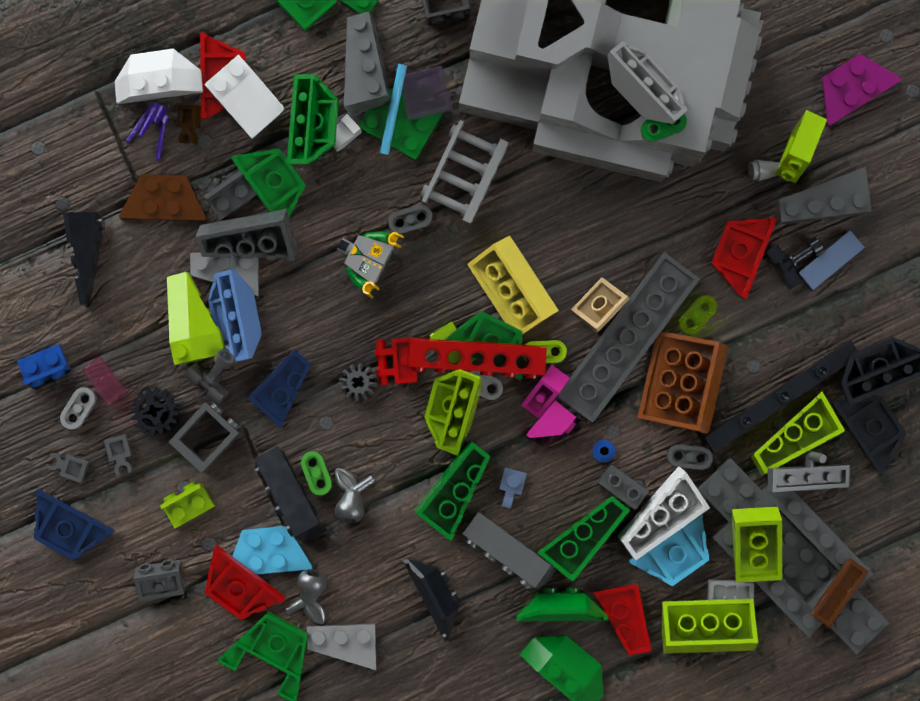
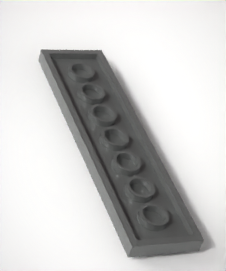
(628, 337)

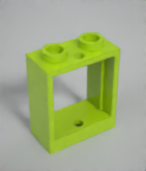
(801, 146)

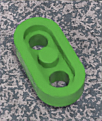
(315, 473)

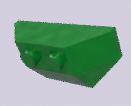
(312, 120)
(561, 606)
(566, 667)

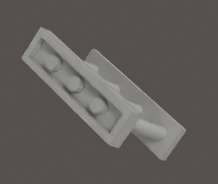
(476, 190)

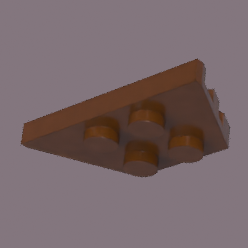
(163, 199)

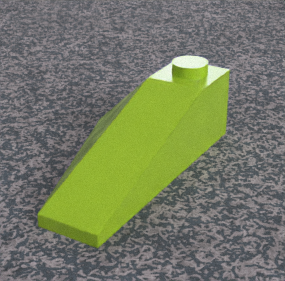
(191, 328)

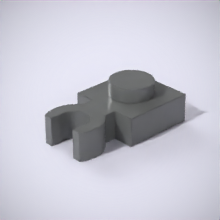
(119, 449)
(71, 468)

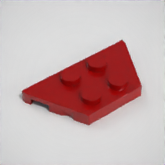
(213, 57)
(741, 252)
(238, 587)

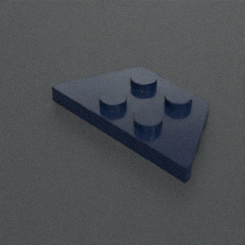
(66, 527)

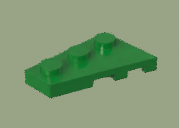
(306, 12)

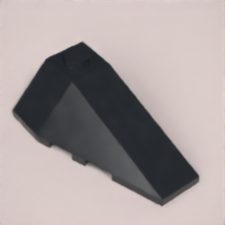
(85, 236)

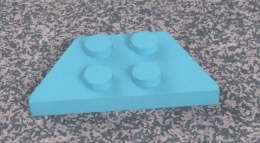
(270, 551)
(677, 554)

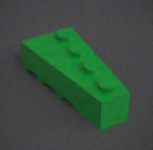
(582, 541)

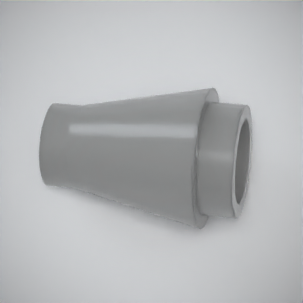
(762, 170)

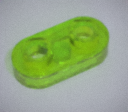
(697, 315)

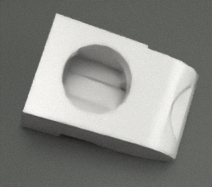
(346, 132)

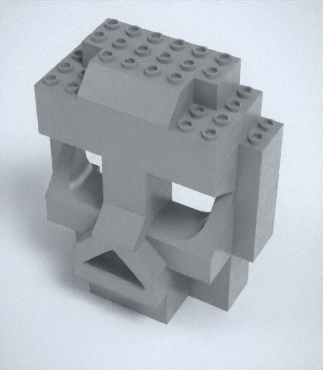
(701, 47)

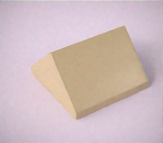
(600, 304)

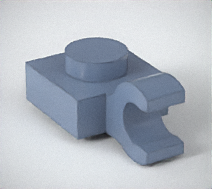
(511, 483)

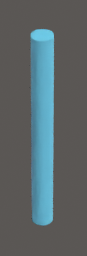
(393, 109)

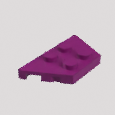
(854, 86)

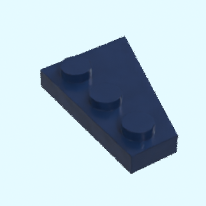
(280, 387)

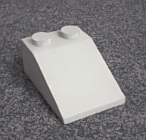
(245, 96)

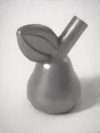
(350, 505)
(311, 585)

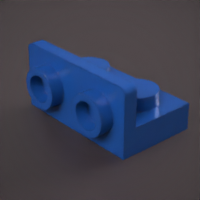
(43, 365)

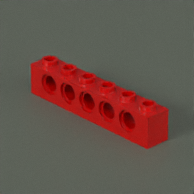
(534, 367)

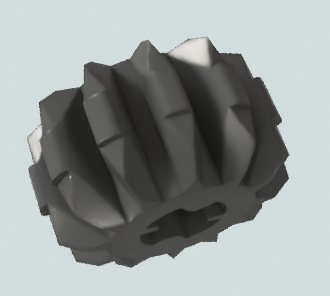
(358, 374)

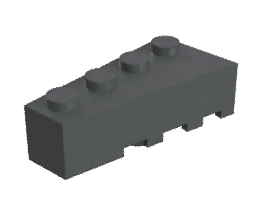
(364, 68)
(509, 551)

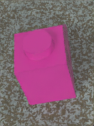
(545, 391)
(553, 422)

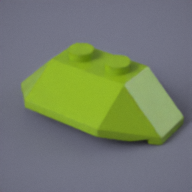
(452, 409)

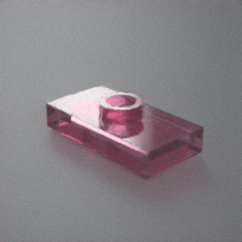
(104, 380)

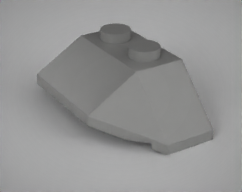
(645, 84)

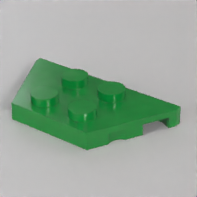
(271, 178)
(488, 329)

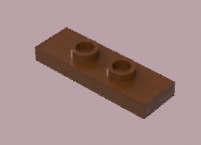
(839, 592)

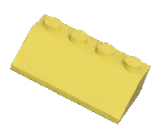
(512, 285)

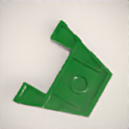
(277, 644)

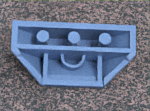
(235, 313)

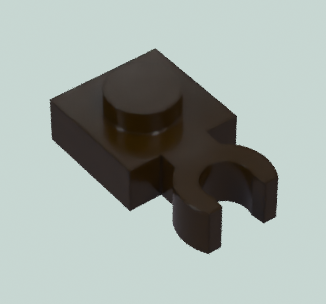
(188, 119)

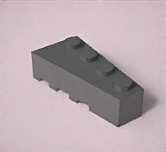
(832, 199)
(249, 237)

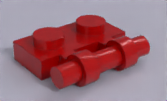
(401, 371)

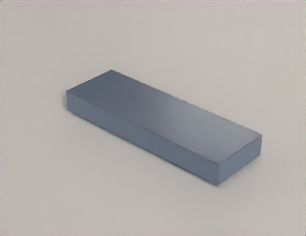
(831, 260)

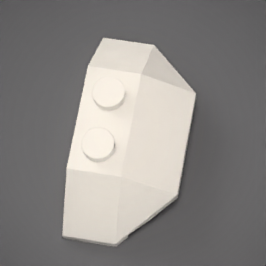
(156, 77)

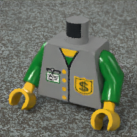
(368, 258)

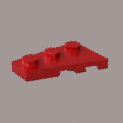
(627, 616)

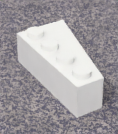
(664, 514)

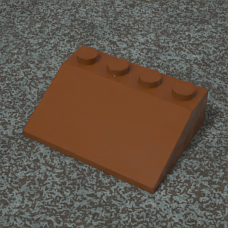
(683, 382)

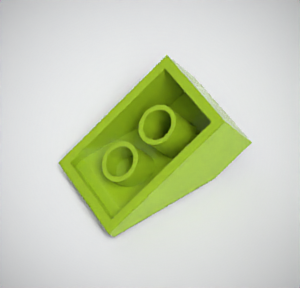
(757, 544)

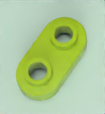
(549, 345)

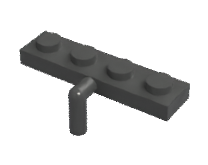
(809, 476)

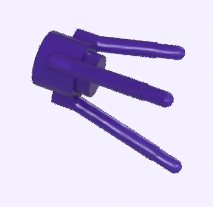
(153, 114)

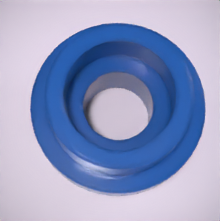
(596, 451)

